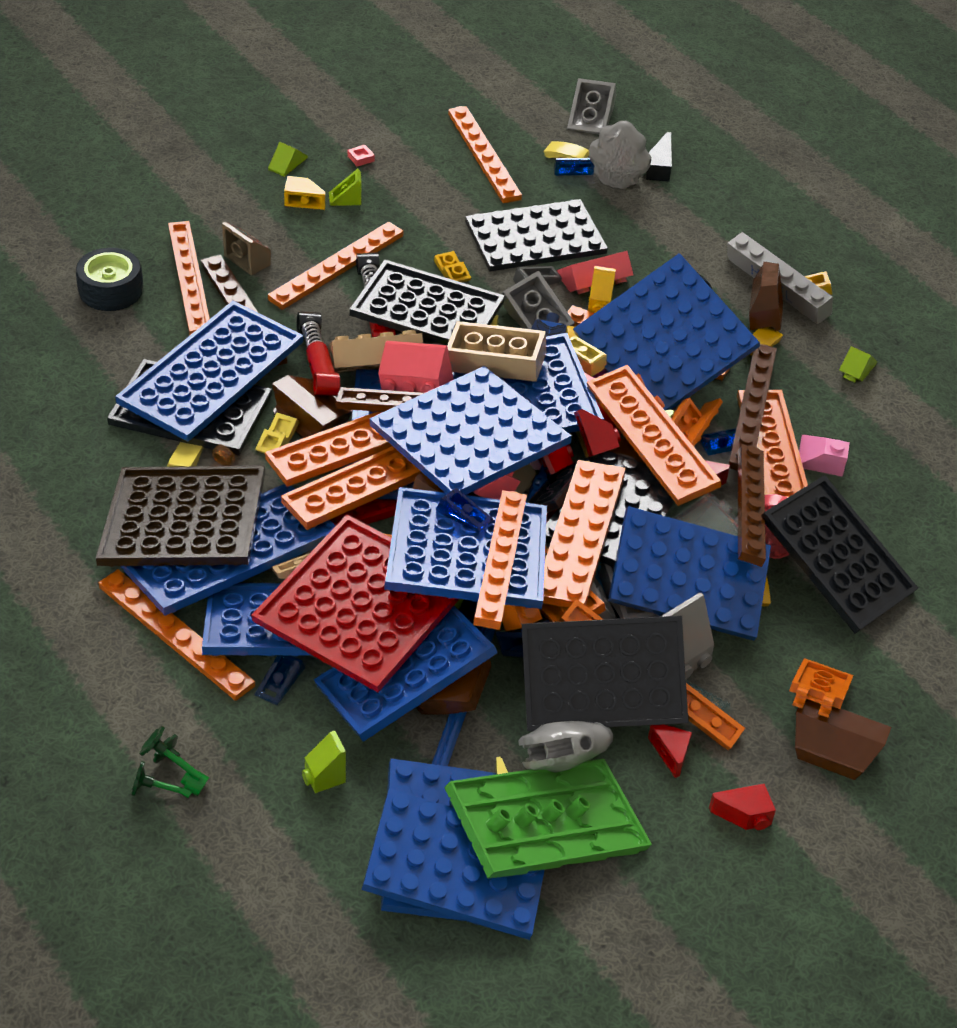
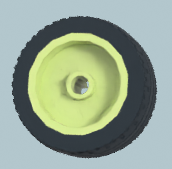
(109, 279)

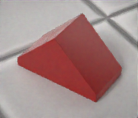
(671, 745)

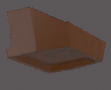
(766, 298)
(314, 412)
(460, 695)
(839, 743)

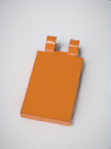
(820, 685)

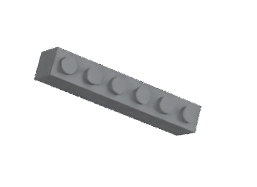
(796, 288)

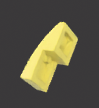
(566, 150)
(279, 433)

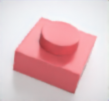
(361, 155)

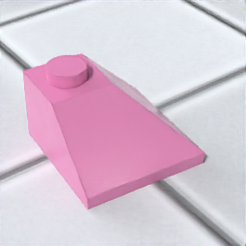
(823, 454)

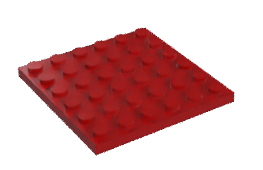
(342, 613)

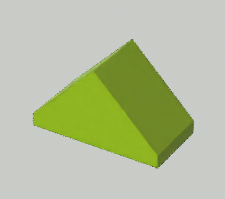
(286, 159)
(348, 191)

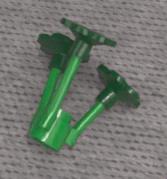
(193, 779)

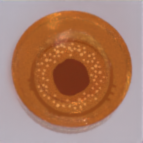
(223, 455)

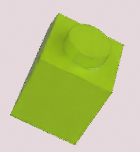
(857, 365)
(326, 764)

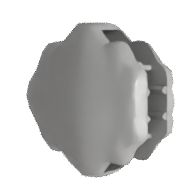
(619, 155)
(564, 745)

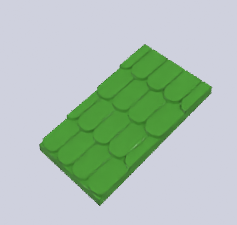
(546, 818)

